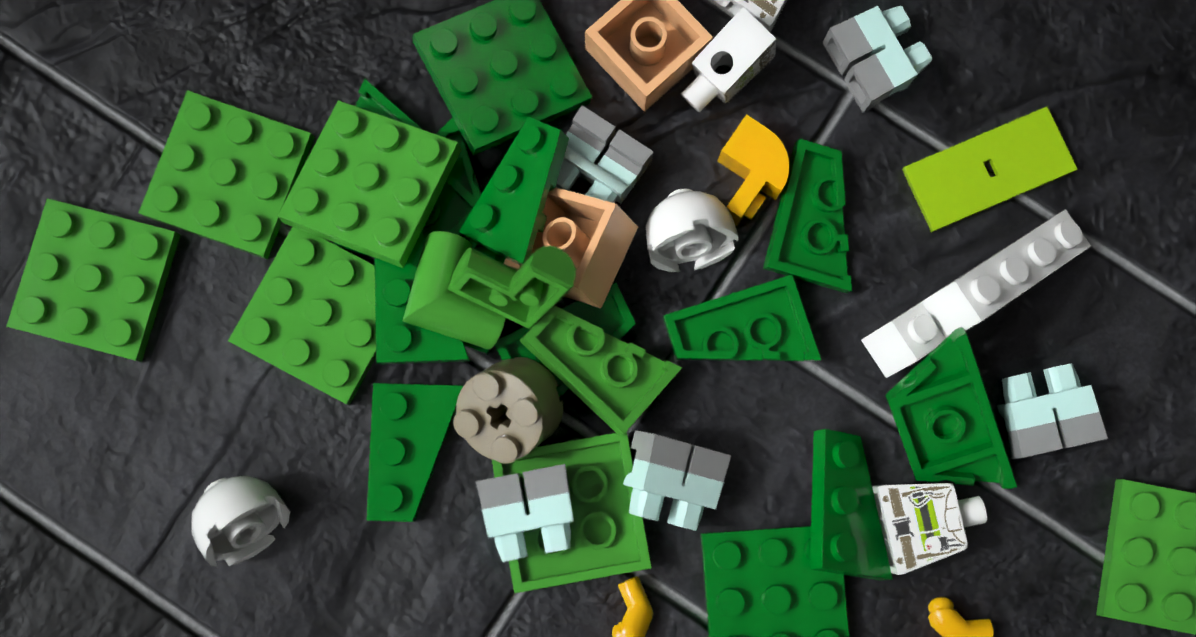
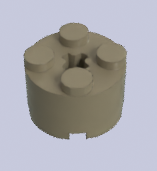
(508, 409)

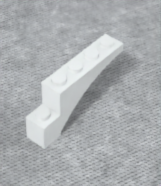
(976, 294)

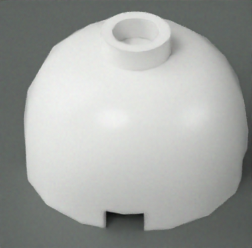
(689, 229)
(236, 519)

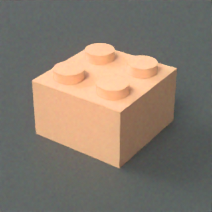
(646, 46)
(594, 237)

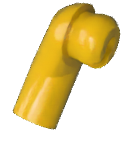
(639, 611)
(951, 624)

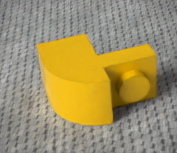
(760, 160)

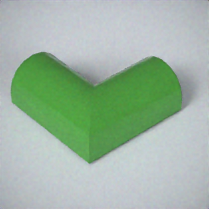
(515, 294)
(438, 308)

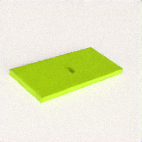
(958, 184)

